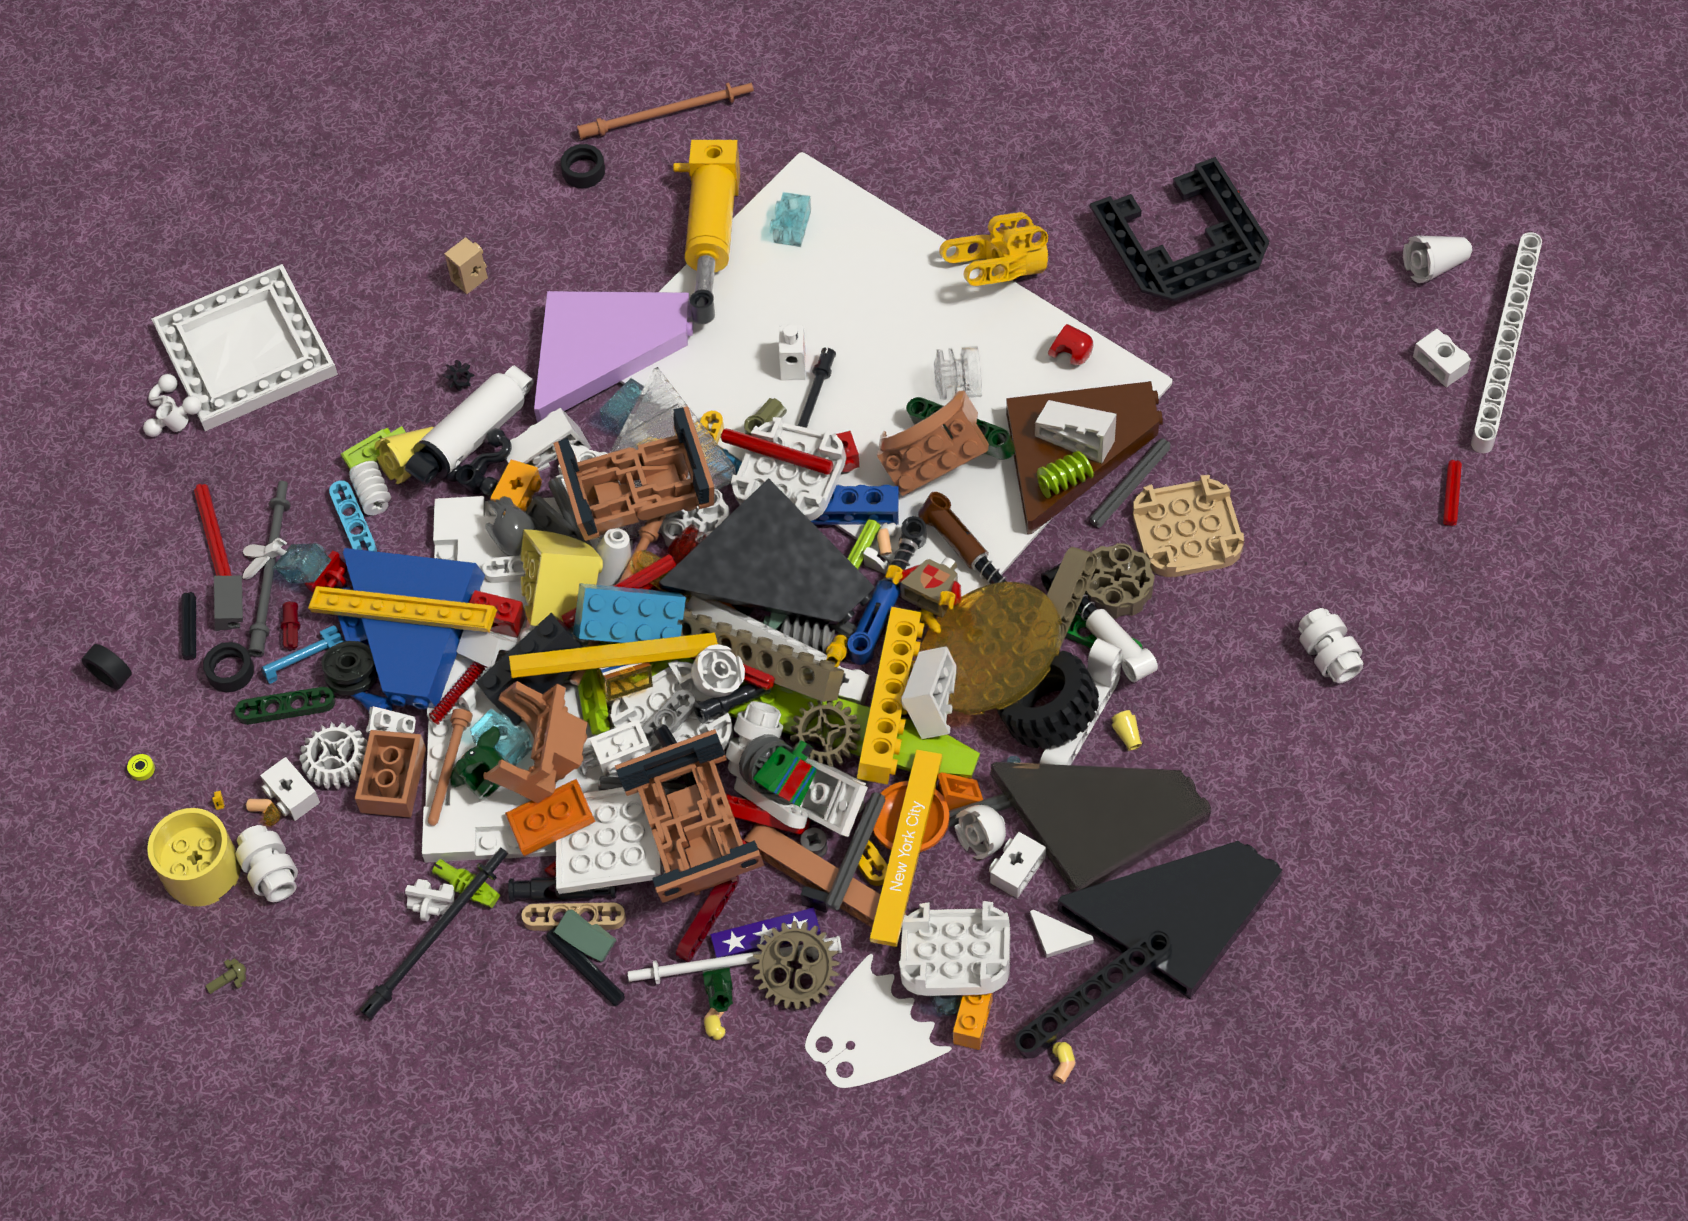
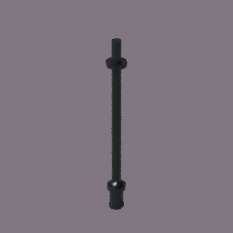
(822, 371)
(384, 991)

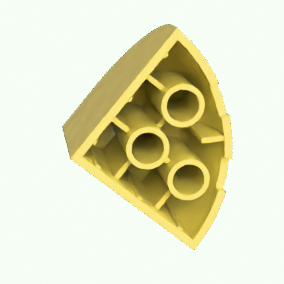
(553, 571)

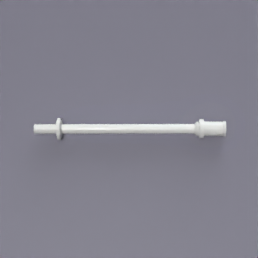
(714, 963)

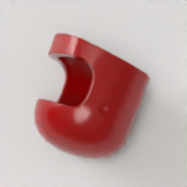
(1073, 342)

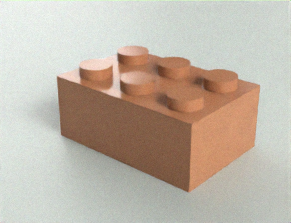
(390, 773)

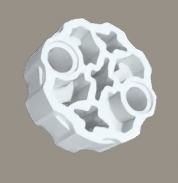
(705, 519)

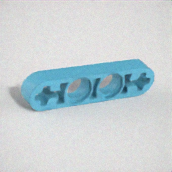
(353, 520)

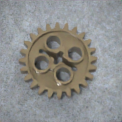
(772, 959)

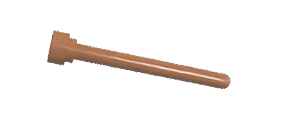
(460, 721)

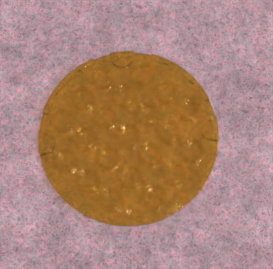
(1000, 643)

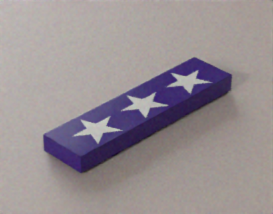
(746, 937)

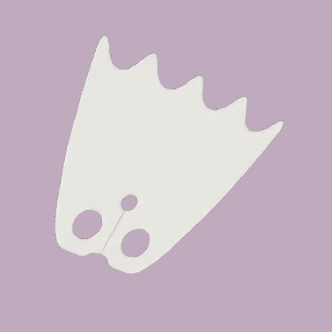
(879, 1026)

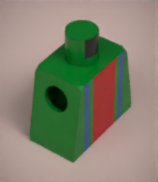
(788, 773)

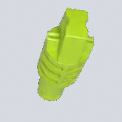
(461, 879)

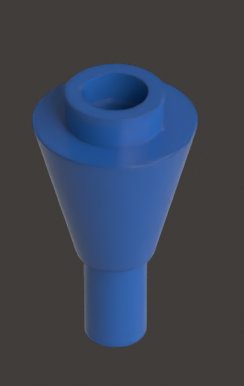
(370, 700)

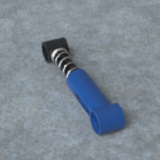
(885, 594)

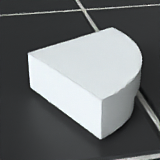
(874, 562)

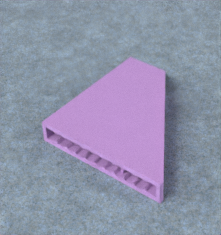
(603, 339)

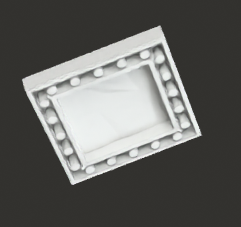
(244, 346)

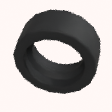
(582, 152)
(223, 651)
(106, 666)

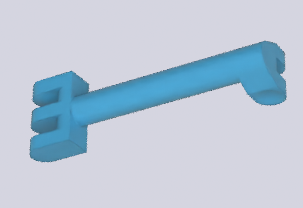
(329, 638)

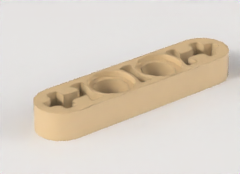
(553, 908)

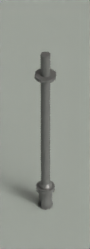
(259, 630)

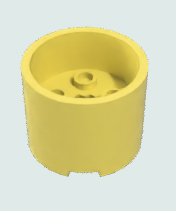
(193, 856)

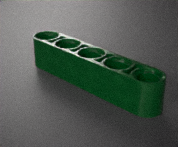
(993, 434)

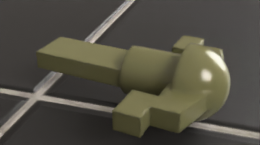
(237, 971)

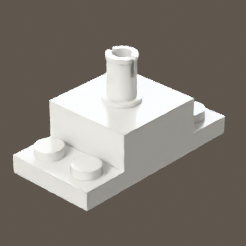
(834, 798)

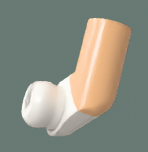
(883, 538)

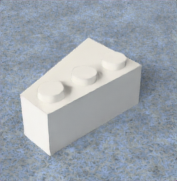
(536, 444)

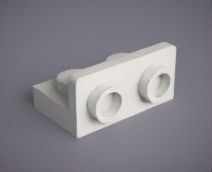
(619, 745)

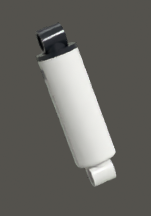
(468, 425)

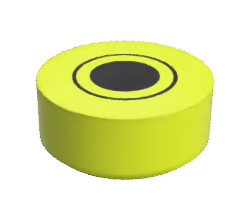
(141, 767)

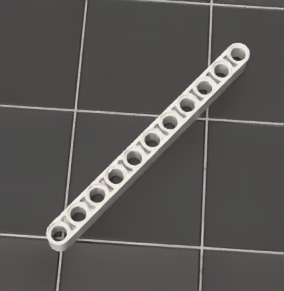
(1506, 343)

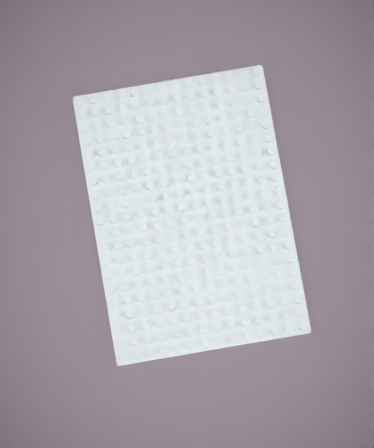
(884, 303)

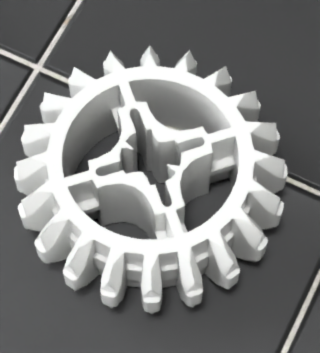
(331, 769)

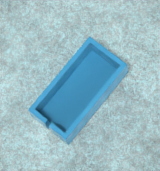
(627, 614)

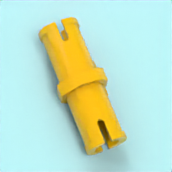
(837, 649)

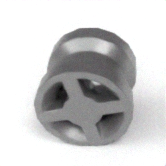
(818, 847)

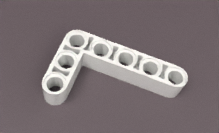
(1105, 669)

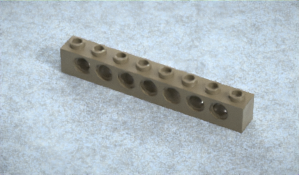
(826, 676)

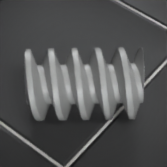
(812, 637)

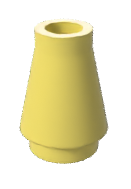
(1127, 729)

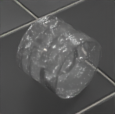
(958, 373)

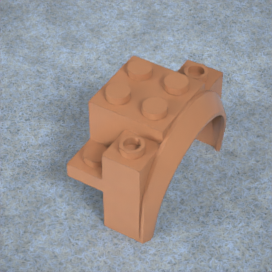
(556, 743)

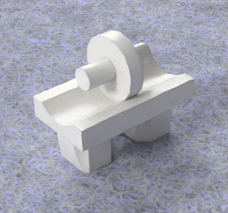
(390, 721)
(428, 901)

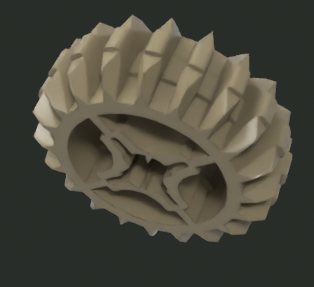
(815, 733)

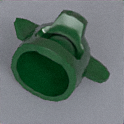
(475, 762)

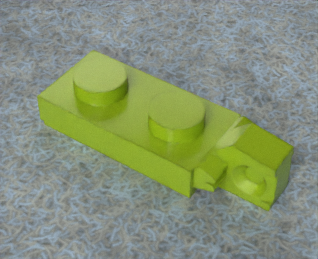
(365, 449)
(593, 703)

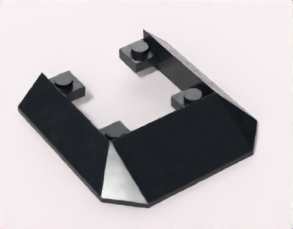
(1235, 241)

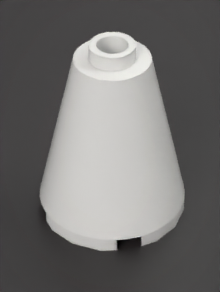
(1434, 255)
(616, 554)

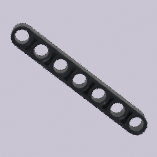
(1100, 982)

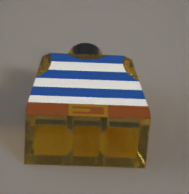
(624, 679)

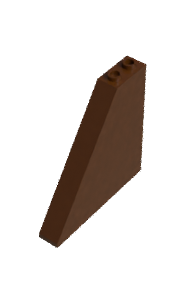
(1135, 427)

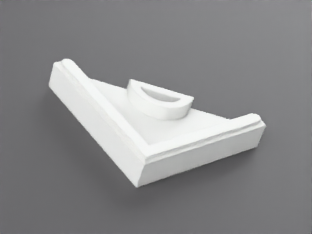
(1058, 936)

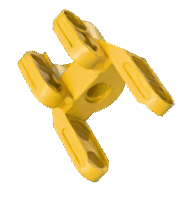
(1007, 251)

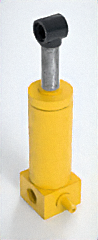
(714, 183)

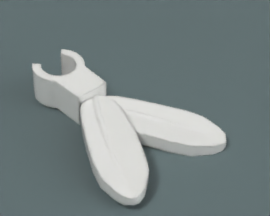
(262, 555)

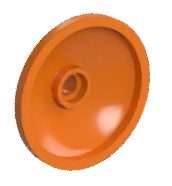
(889, 817)

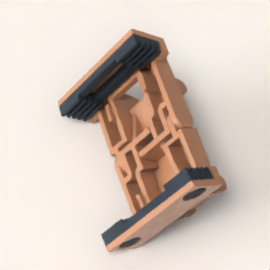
(659, 465)
(709, 861)

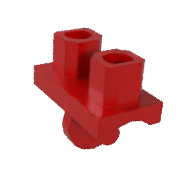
(331, 575)

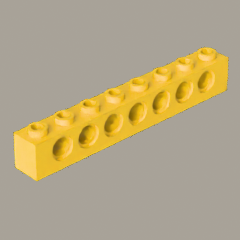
(886, 706)

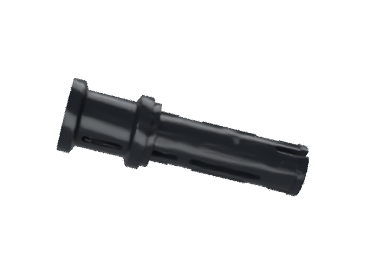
(721, 705)

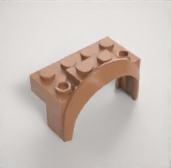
(927, 449)

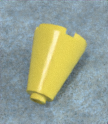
(396, 452)

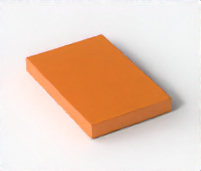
(551, 819)

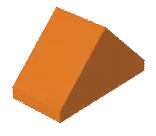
(958, 790)

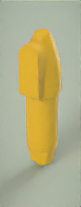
(929, 619)

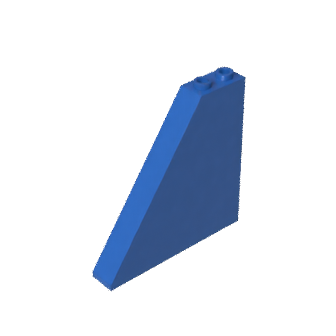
(409, 657)

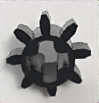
(452, 377)

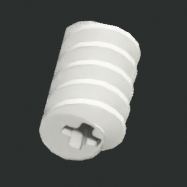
(370, 487)

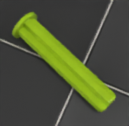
(864, 540)

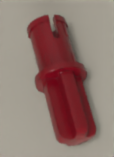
(290, 625)

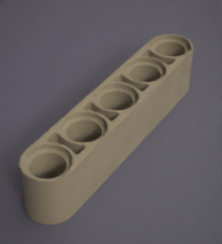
(1071, 584)

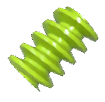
(1062, 472)

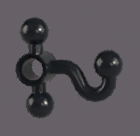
(473, 475)

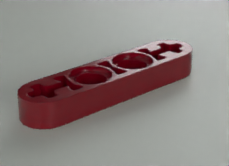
(705, 920)

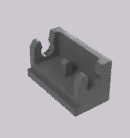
(228, 602)

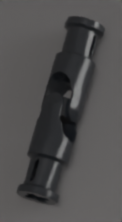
(538, 890)

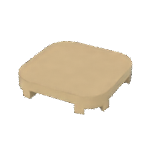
(1188, 527)

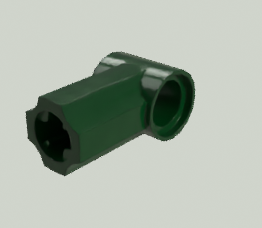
(719, 988)

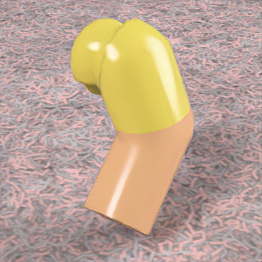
(713, 1024)
(1067, 1061)

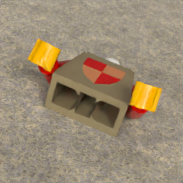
(929, 585)

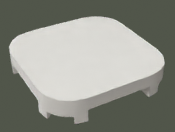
(804, 487)
(645, 703)
(955, 951)

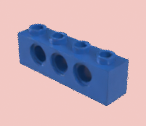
(861, 510)

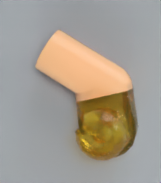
(267, 807)

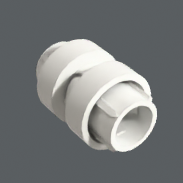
(1337, 655)
(753, 722)
(267, 865)

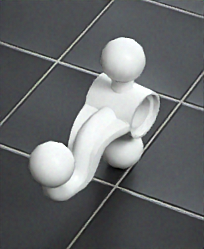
(168, 413)

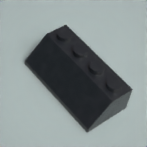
(547, 636)

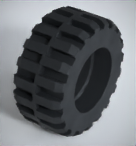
(1064, 715)

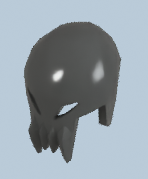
(508, 531)

